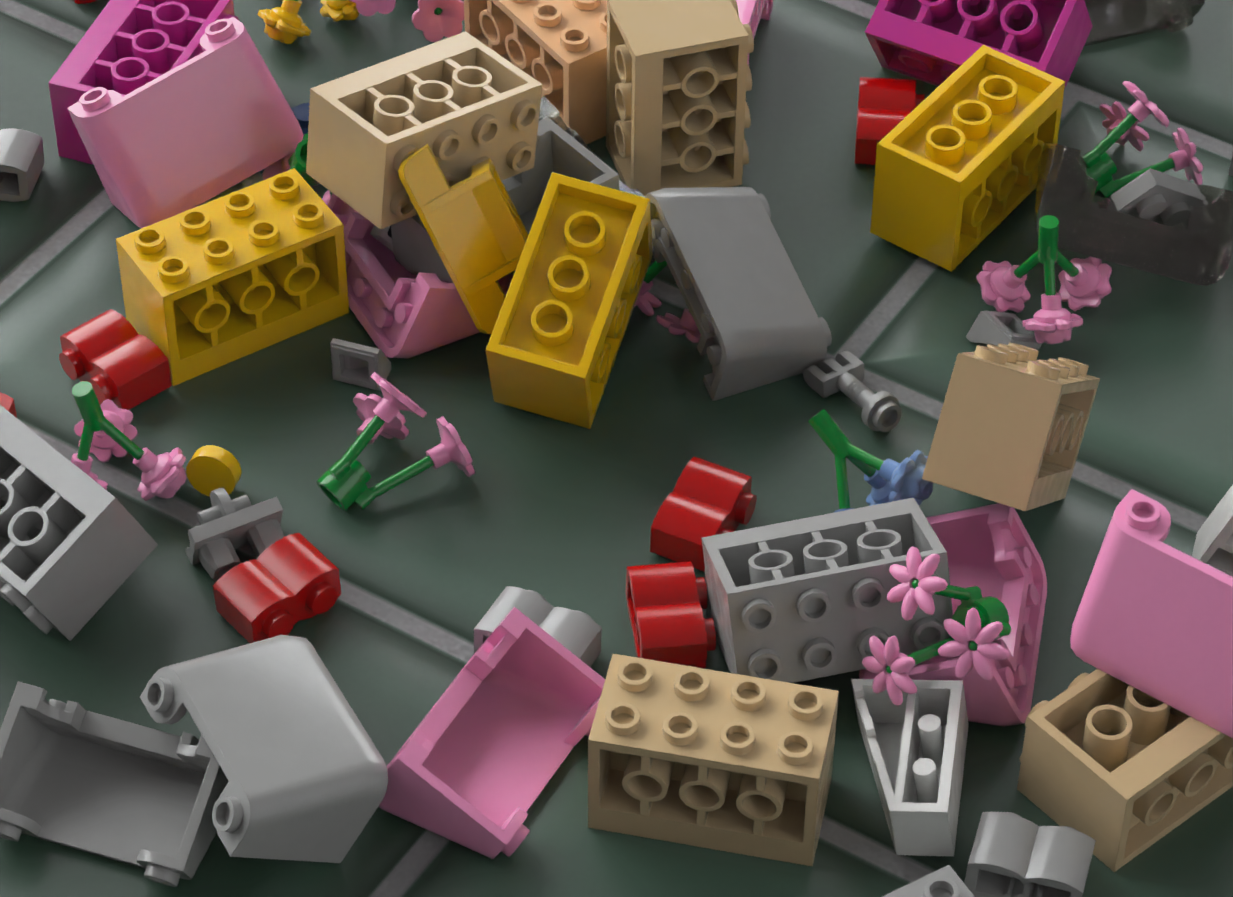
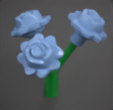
(888, 478)

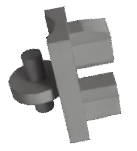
(231, 526)

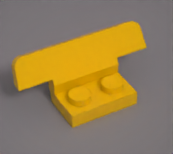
(470, 228)

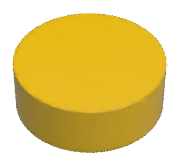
(212, 469)

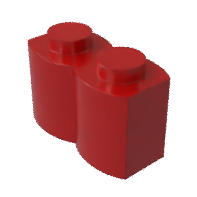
(880, 109)
(115, 360)
(703, 504)
(277, 589)
(668, 614)

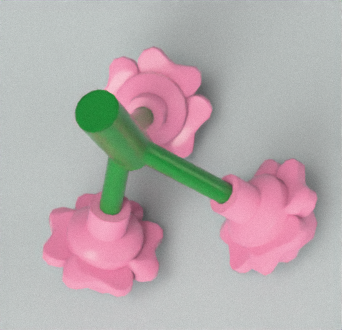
(1082, 285)
(107, 431)

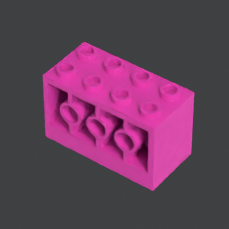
(938, 36)
(126, 50)

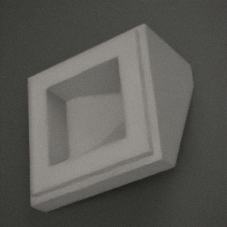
(1002, 328)
(357, 362)

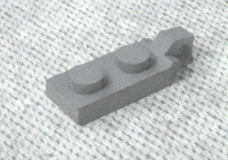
(1159, 198)

